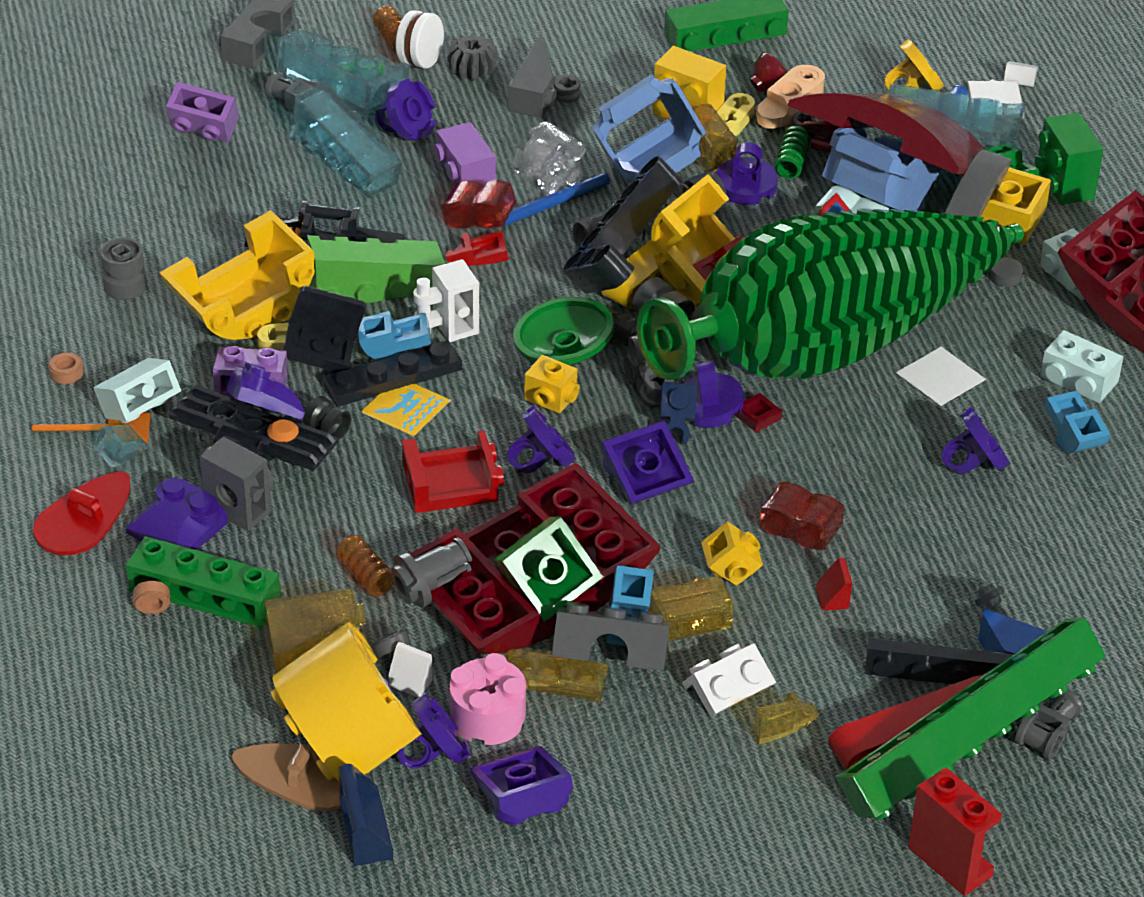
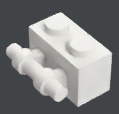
(453, 300)

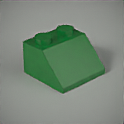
(548, 567)

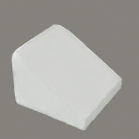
(1022, 73)
(410, 670)

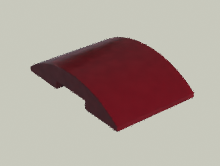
(925, 130)
(1109, 267)
(489, 608)

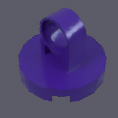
(407, 110)
(748, 177)
(716, 396)
(543, 441)
(978, 443)
(437, 735)

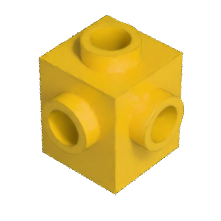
(551, 384)
(732, 553)

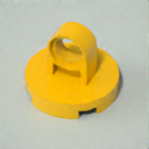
(914, 69)

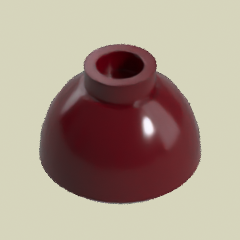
(766, 72)

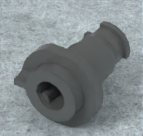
(420, 575)

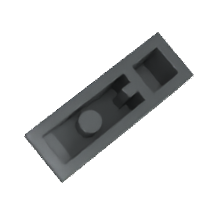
(532, 86)

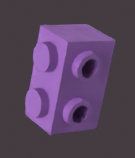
(202, 112)
(464, 154)
(234, 356)

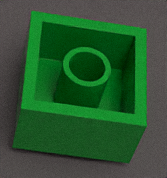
(1069, 158)

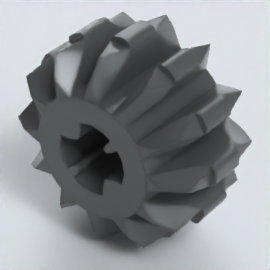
(472, 56)

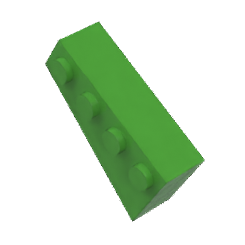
(372, 268)

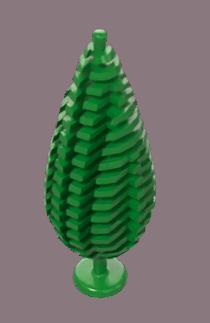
(824, 290)

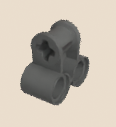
(642, 375)

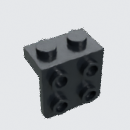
(323, 329)

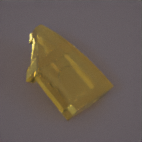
(783, 718)

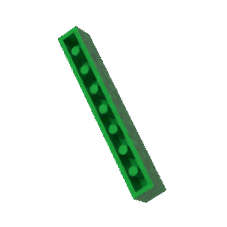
(971, 718)

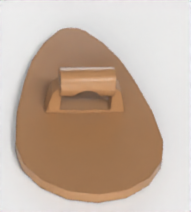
(289, 773)

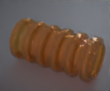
(387, 22)
(365, 565)

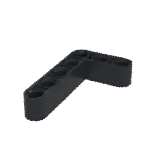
(599, 259)

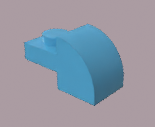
(385, 338)
(1077, 426)
(630, 592)

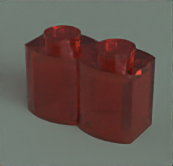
(478, 204)
(802, 515)

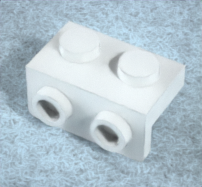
(731, 679)

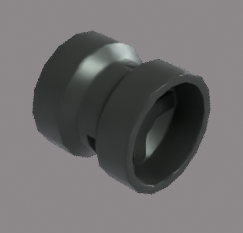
(325, 417)

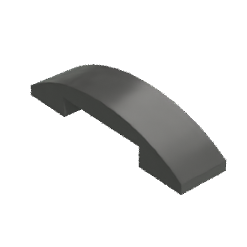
(978, 184)

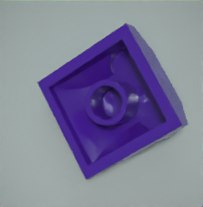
(256, 387)
(645, 462)
(179, 515)
(524, 785)

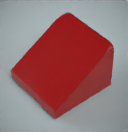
(835, 587)

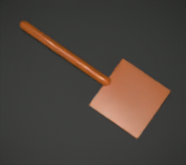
(140, 426)

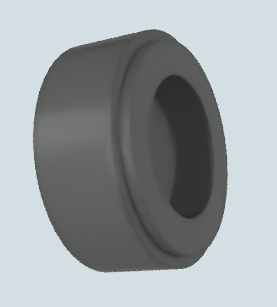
(1007, 272)
(388, 643)

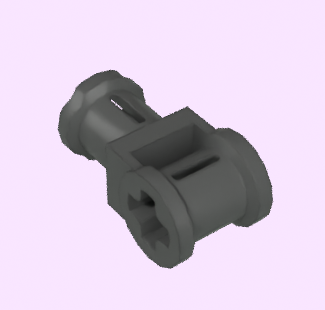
(287, 90)
(1050, 724)

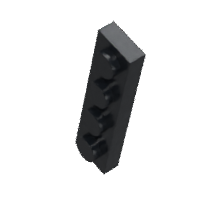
(392, 373)
(928, 662)

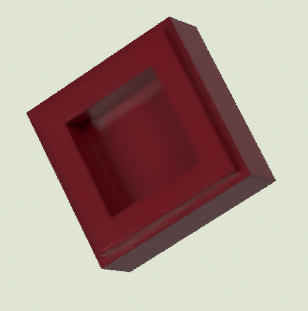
(759, 413)

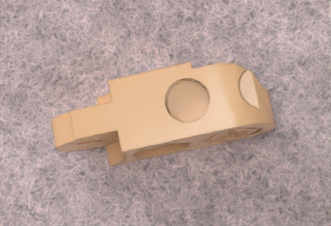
(795, 83)

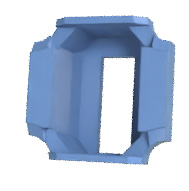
(673, 140)
(879, 169)

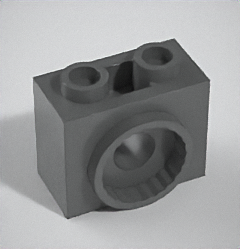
(237, 481)

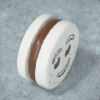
(419, 39)

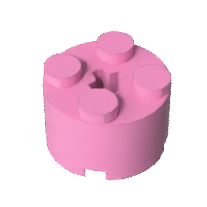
(488, 699)

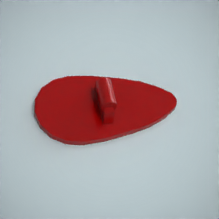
(82, 515)

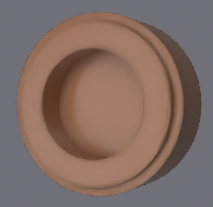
(66, 368)
(151, 597)

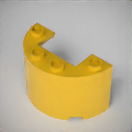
(689, 233)
(250, 288)
(343, 704)

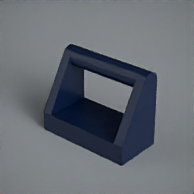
(363, 817)

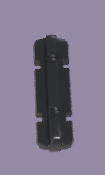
(989, 596)

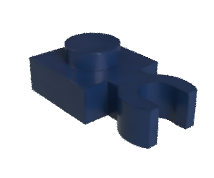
(678, 406)

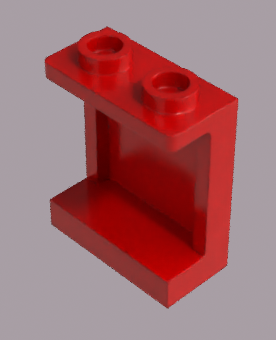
(452, 475)
(951, 830)

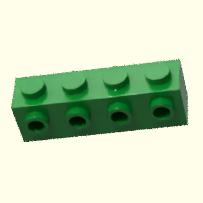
(724, 23)
(205, 580)

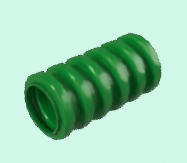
(792, 152)

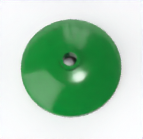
(564, 330)

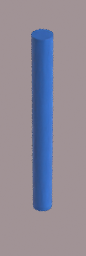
(557, 198)

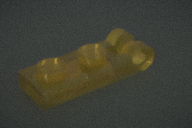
(560, 675)

